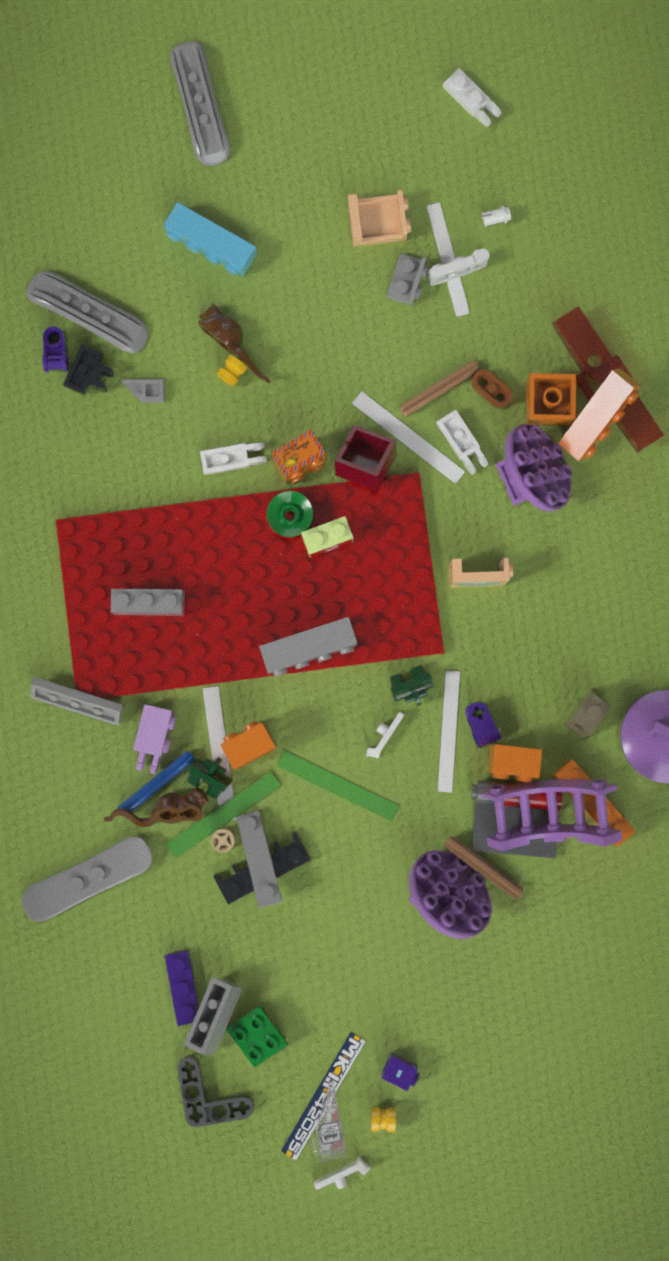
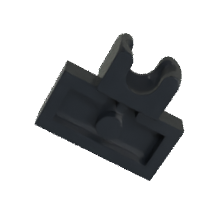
(87, 371)

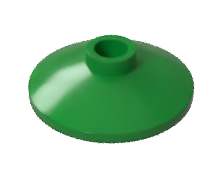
(289, 502)

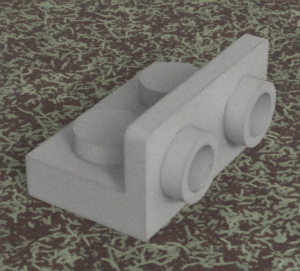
(406, 279)

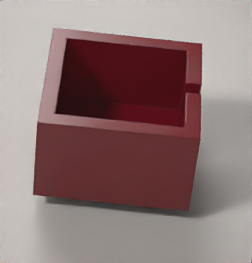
(368, 459)

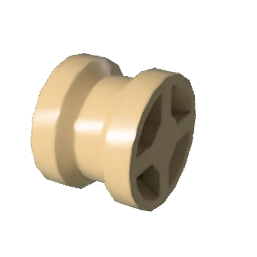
(221, 843)

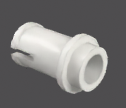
(496, 216)

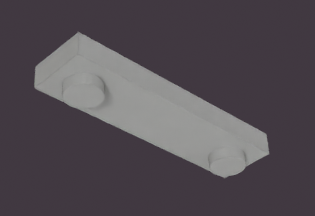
(76, 701)
(259, 859)

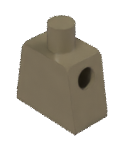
(587, 714)

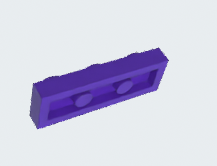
(182, 986)

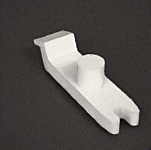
(386, 732)
(339, 1175)

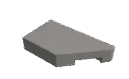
(146, 389)

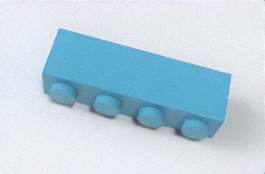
(210, 239)

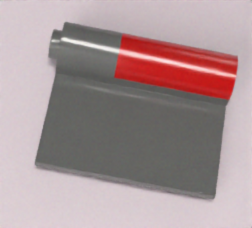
(486, 824)

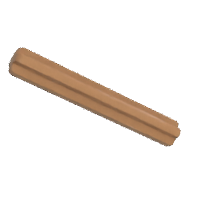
(439, 388)
(483, 867)

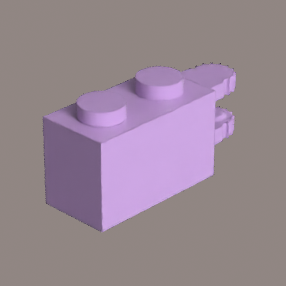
(153, 735)

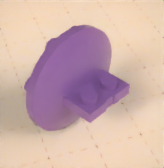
(534, 469)
(646, 736)
(449, 894)

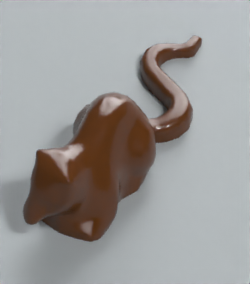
(227, 335)
(169, 809)

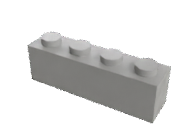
(307, 646)

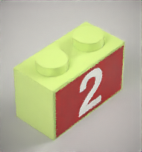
(327, 537)

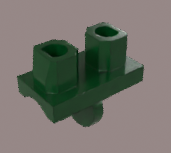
(412, 689)
(211, 773)

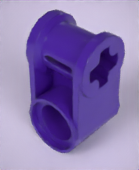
(55, 355)
(484, 728)

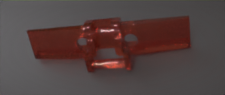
(584, 342)

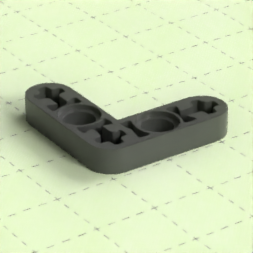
(206, 1107)

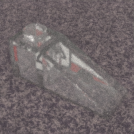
(329, 1134)

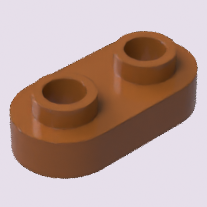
(492, 389)

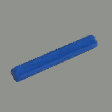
(158, 782)

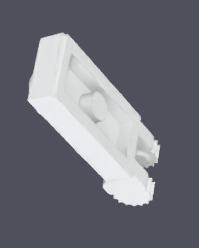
(471, 97)
(458, 267)
(461, 440)
(230, 458)

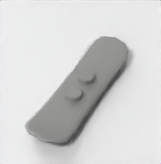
(200, 103)
(88, 311)
(86, 879)

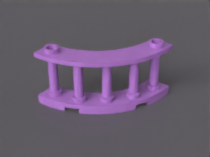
(554, 831)

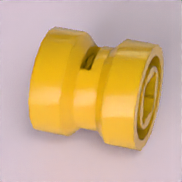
(231, 371)
(383, 1119)

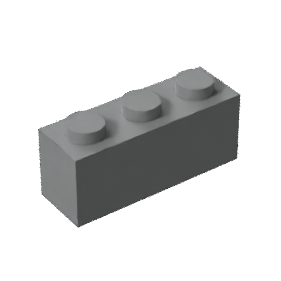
(147, 602)
(213, 1016)

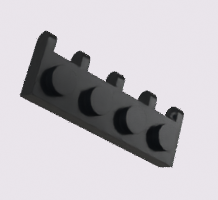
(283, 861)

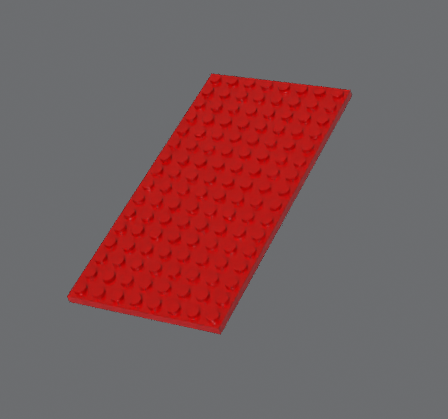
(246, 586)

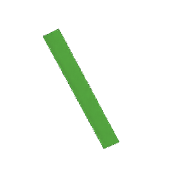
(337, 785)
(223, 814)

